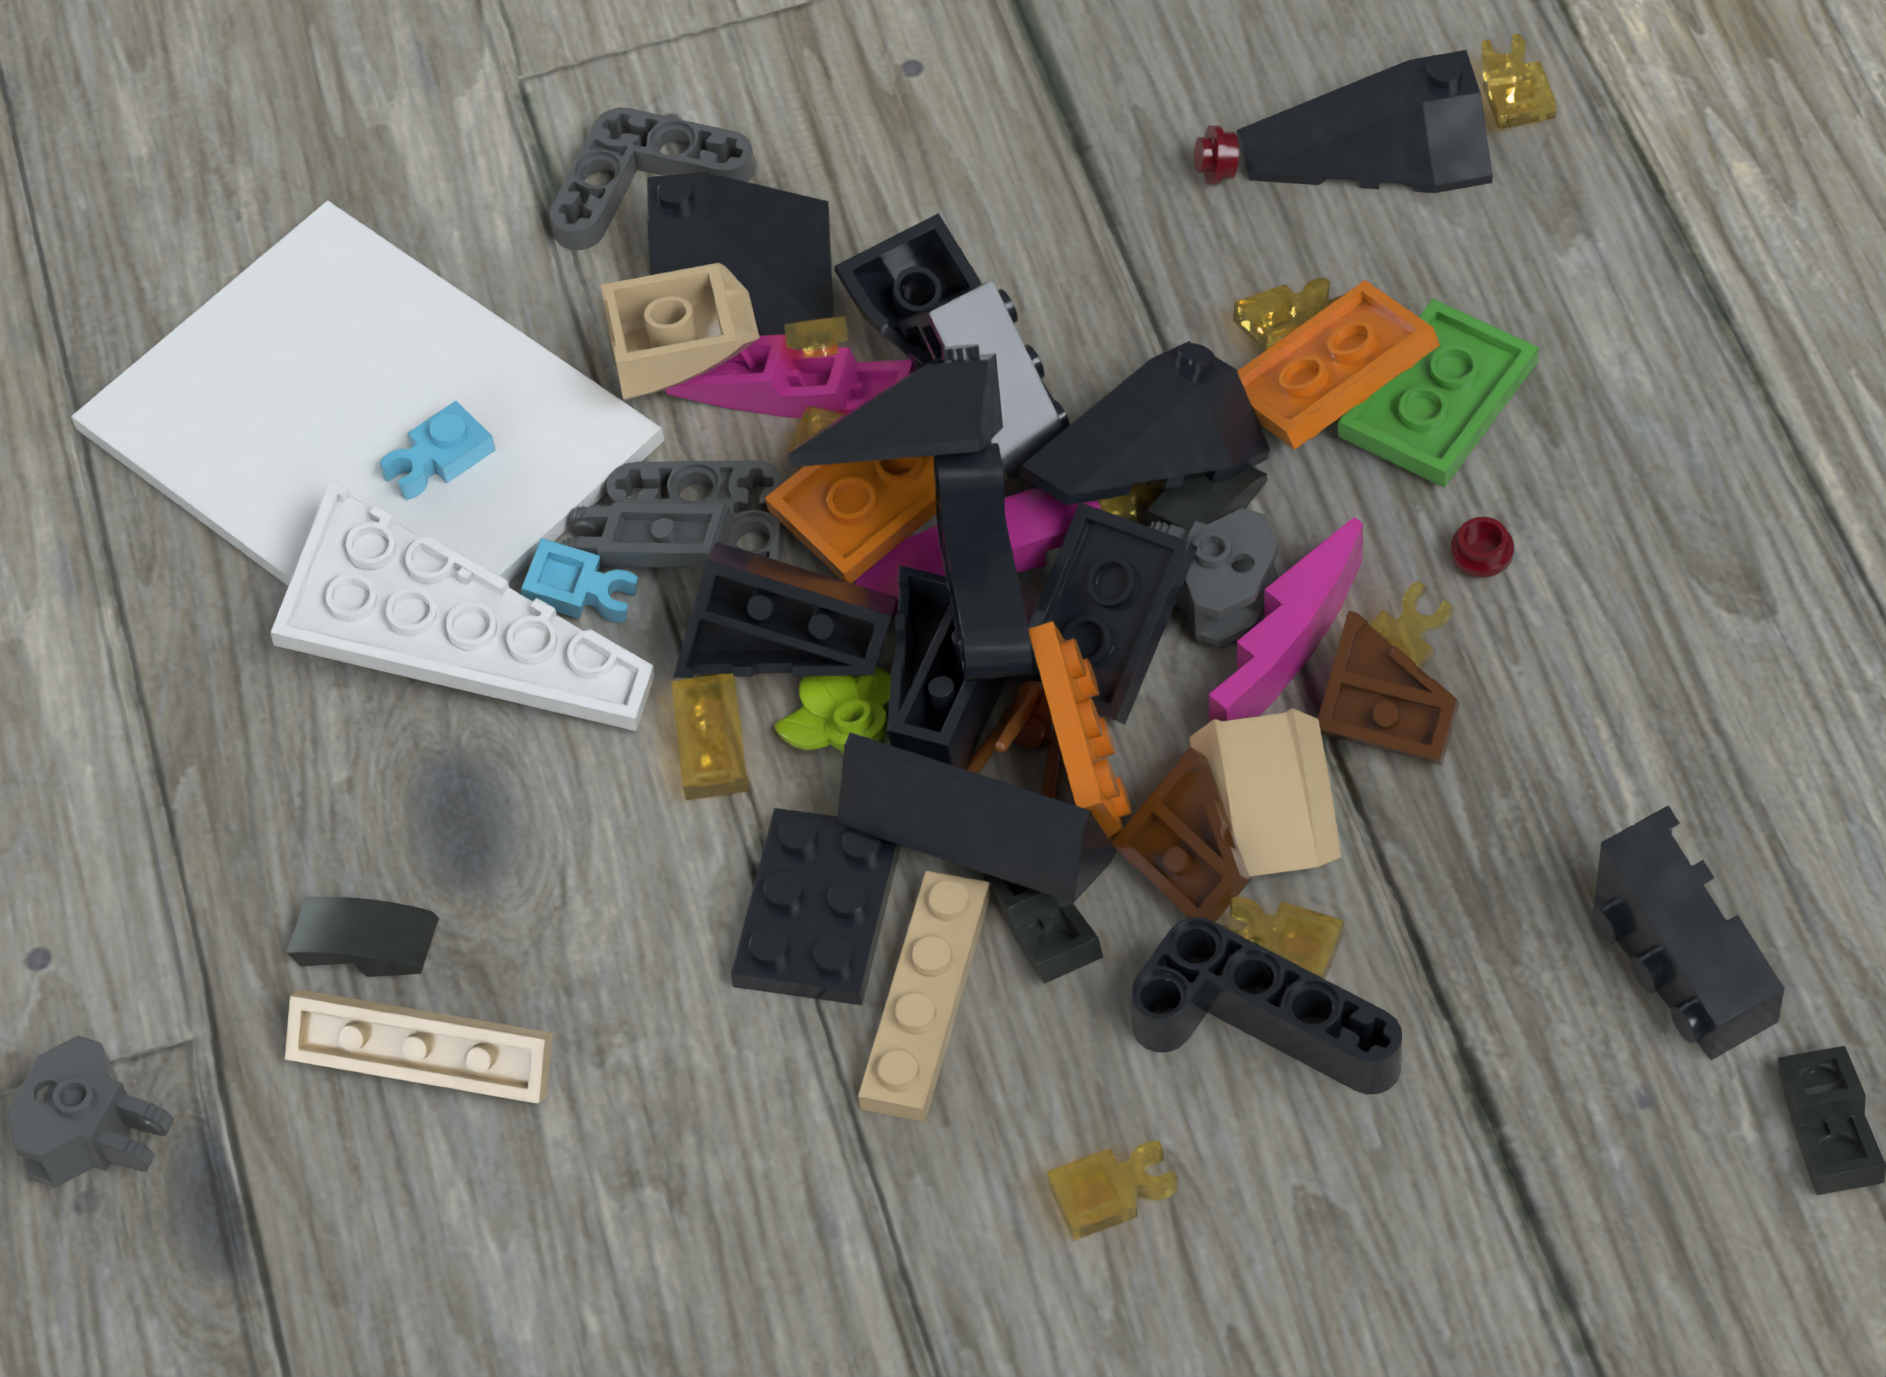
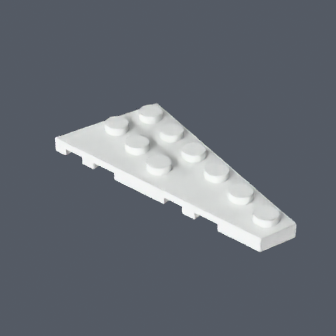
(430, 614)

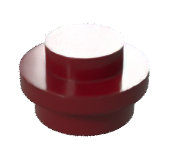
(1217, 155)
(1482, 547)

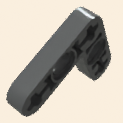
(625, 156)
(730, 485)

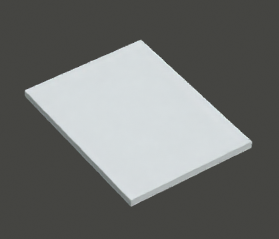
(324, 369)

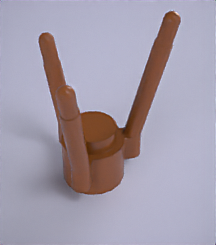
(1027, 725)

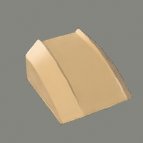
(676, 326)
(1274, 789)

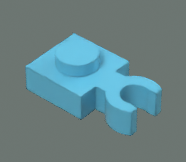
(440, 445)
(570, 579)

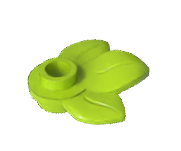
(836, 708)

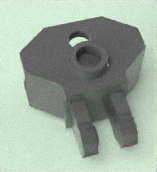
(1227, 575)
(80, 1117)

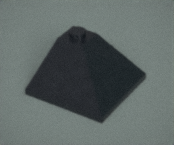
(763, 236)
(935, 410)

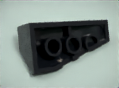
(1395, 126)
(906, 277)
(1161, 423)

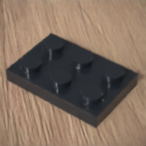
(1115, 598)
(815, 909)

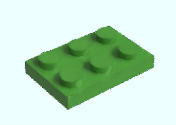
(1446, 401)

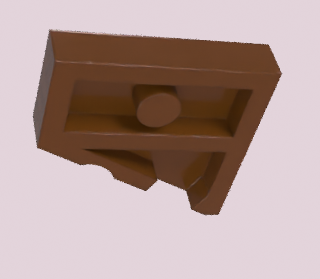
(1385, 698)
(1186, 841)

